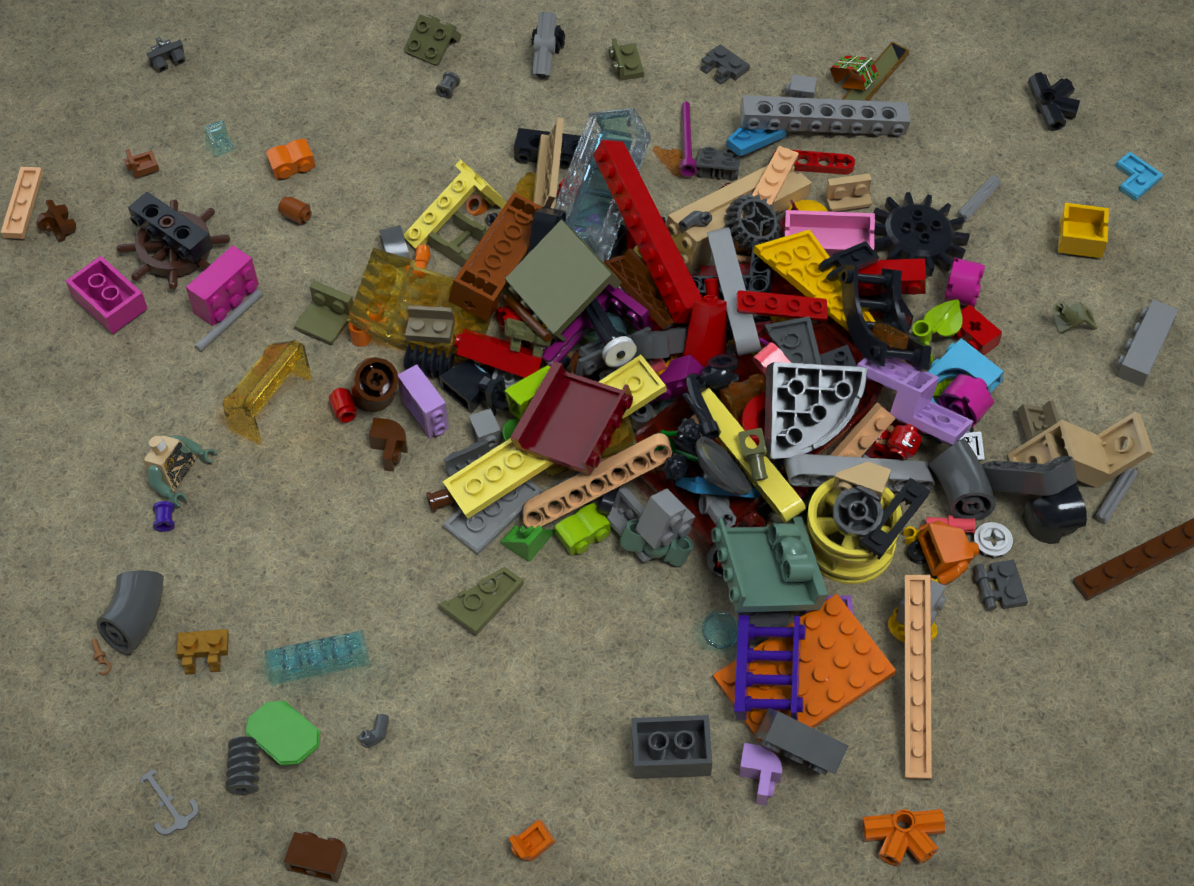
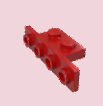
(781, 305)

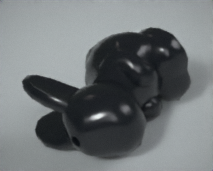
(719, 373)

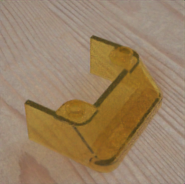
(261, 383)

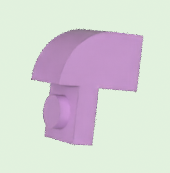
(761, 764)

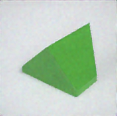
(526, 541)

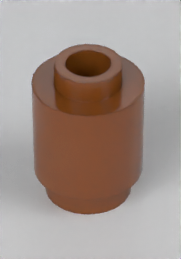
(295, 209)

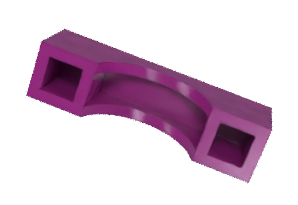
(676, 375)

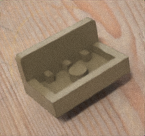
(1037, 419)

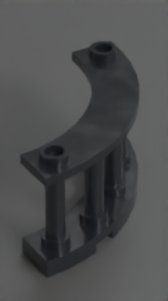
(867, 343)

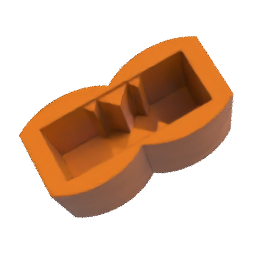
(290, 158)

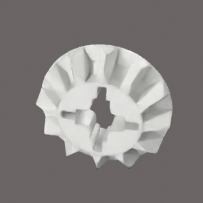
(1000, 534)

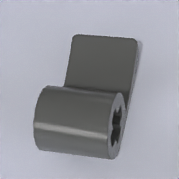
(394, 241)

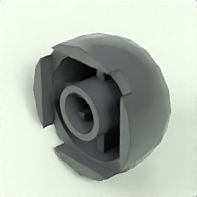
(857, 511)

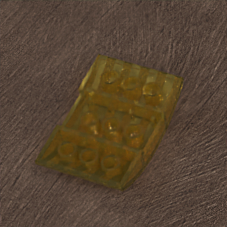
(393, 285)

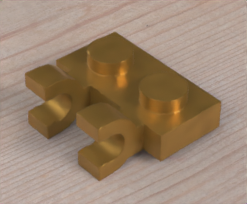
(202, 644)

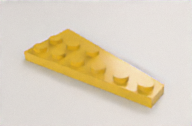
(797, 260)

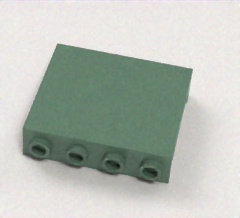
(756, 575)

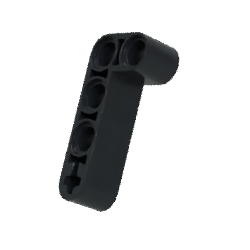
(543, 222)

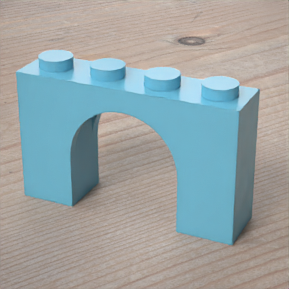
(966, 360)

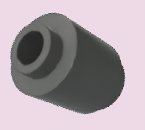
(641, 416)

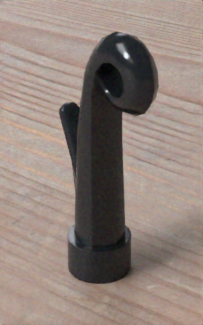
(695, 384)

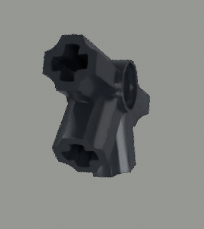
(1053, 100)

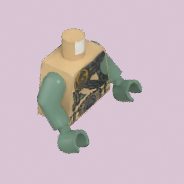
(170, 462)

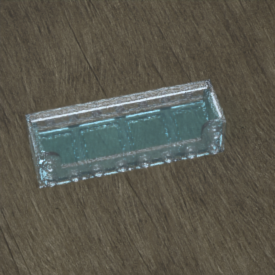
(584, 192)

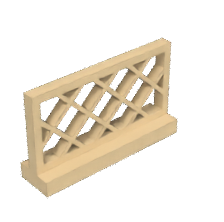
(548, 166)

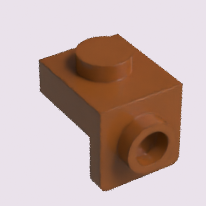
(142, 163)

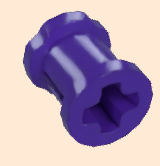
(163, 516)

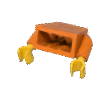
(944, 549)

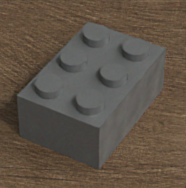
(801, 742)
(671, 746)

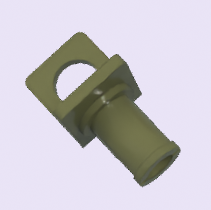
(1072, 316)
(754, 455)

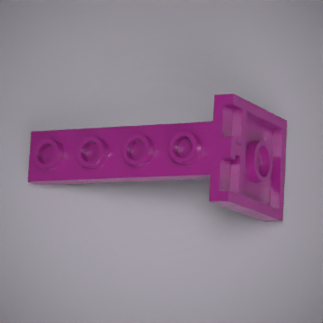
(622, 306)

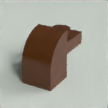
(391, 438)

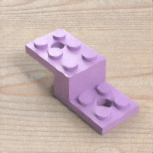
(914, 399)

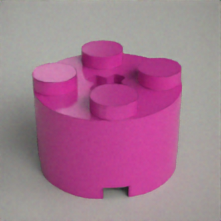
(964, 282)
(967, 397)

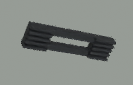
(879, 541)

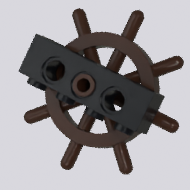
(179, 233)

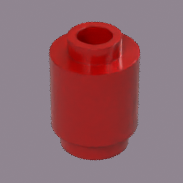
(343, 405)

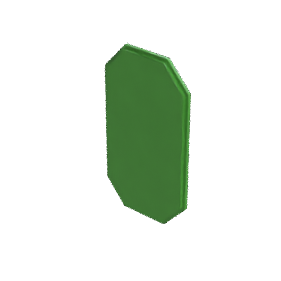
(283, 732)

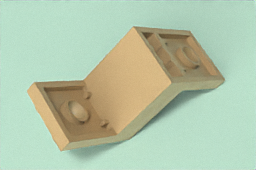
(1094, 456)

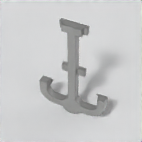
(180, 822)

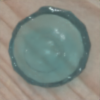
(720, 630)

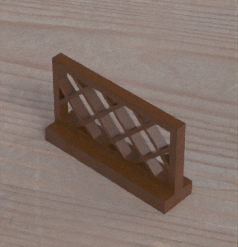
(641, 286)

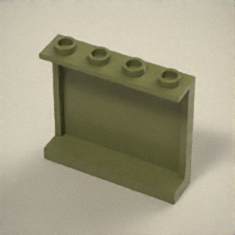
(560, 279)

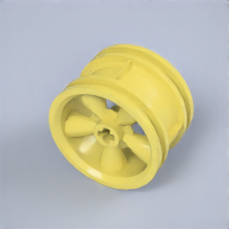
(845, 562)

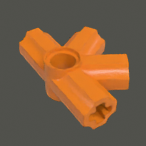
(899, 840)

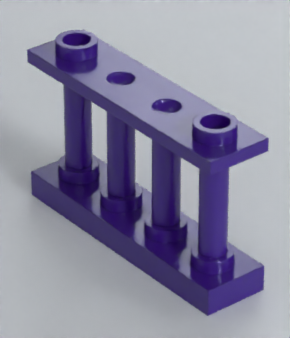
(748, 655)

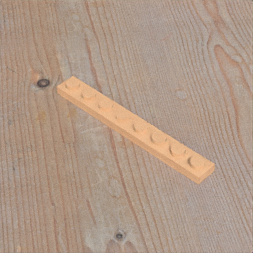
(918, 677)

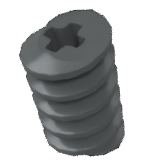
(242, 765)

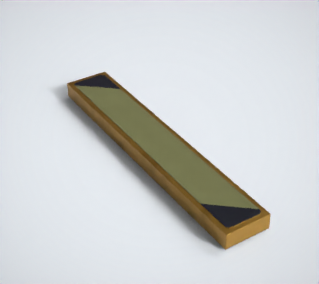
(886, 65)

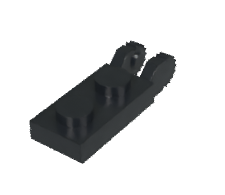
(858, 255)

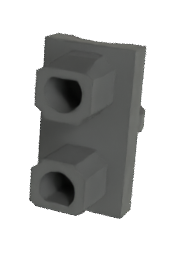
(164, 51)

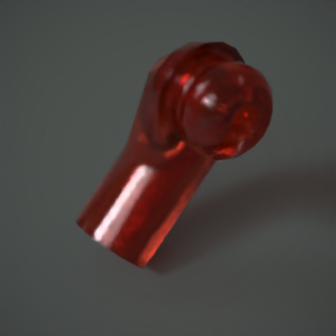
(753, 519)

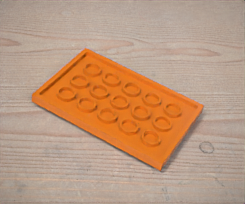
(835, 667)

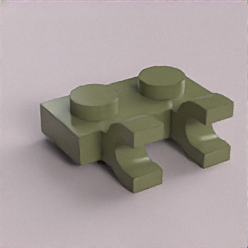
(520, 331)

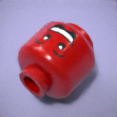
(904, 441)

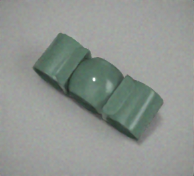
(790, 552)
(674, 553)

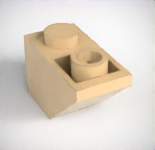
(865, 475)

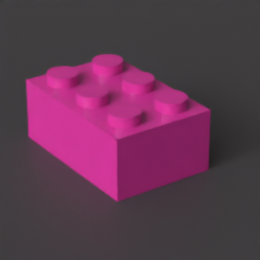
(222, 286)
(106, 294)

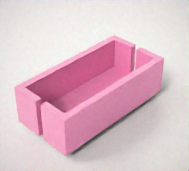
(833, 229)

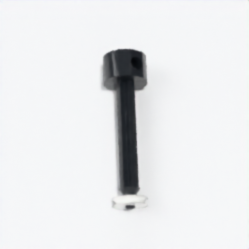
(617, 349)

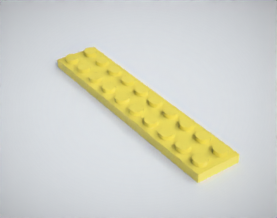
(508, 468)

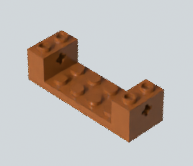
(501, 249)

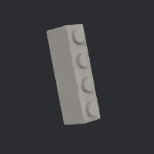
(1147, 342)

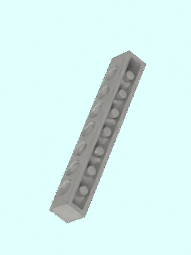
(824, 115)

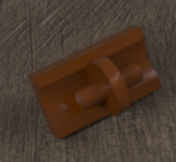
(54, 222)

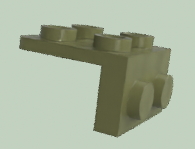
(430, 39)

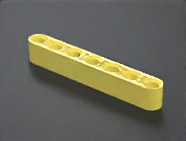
(773, 489)

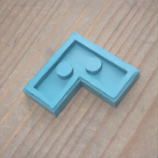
(1141, 176)

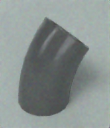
(964, 482)
(131, 609)

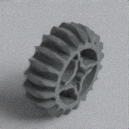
(756, 216)

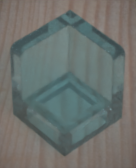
(218, 138)

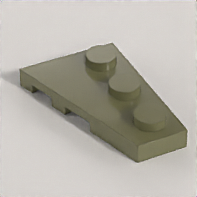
(482, 602)

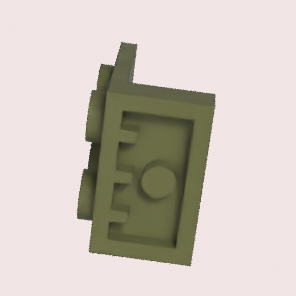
(326, 313)

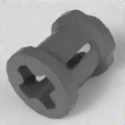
(447, 85)

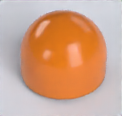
(483, 205)

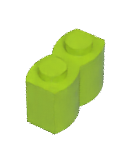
(582, 529)

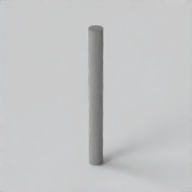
(228, 320)

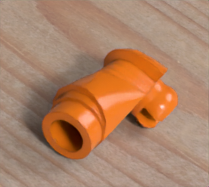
(422, 256)

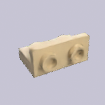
(848, 192)

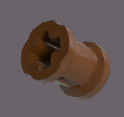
(440, 499)

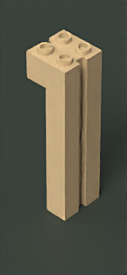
(694, 242)

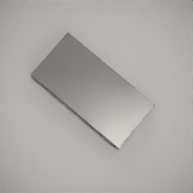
(490, 522)

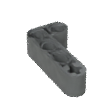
(660, 343)
(1031, 477)

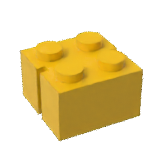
(1083, 230)

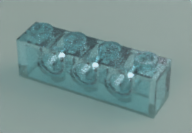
(317, 657)

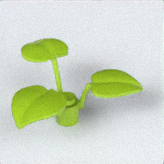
(946, 321)

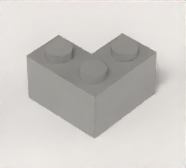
(664, 519)

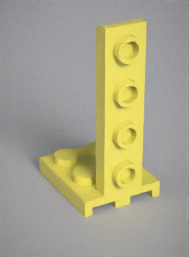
(449, 202)

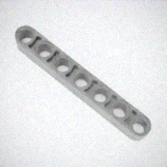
(731, 281)
(814, 470)

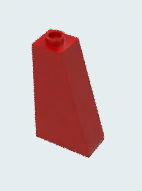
(707, 329)
(496, 353)

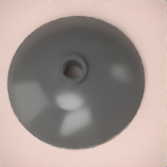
(721, 467)

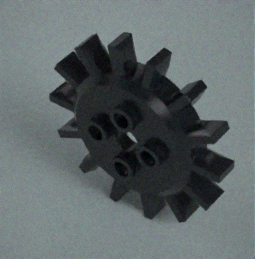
(910, 243)

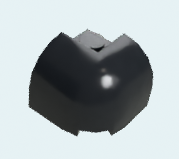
(1055, 515)

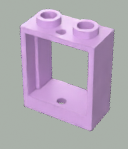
(423, 401)

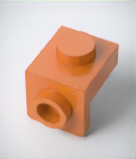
(532, 841)

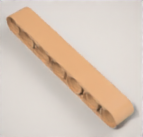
(604, 472)

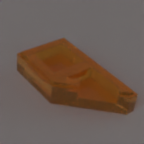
(670, 158)

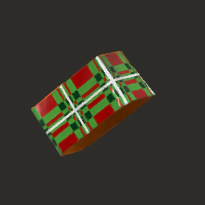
(863, 71)

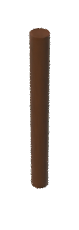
(529, 319)

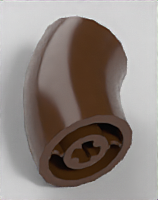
(374, 384)

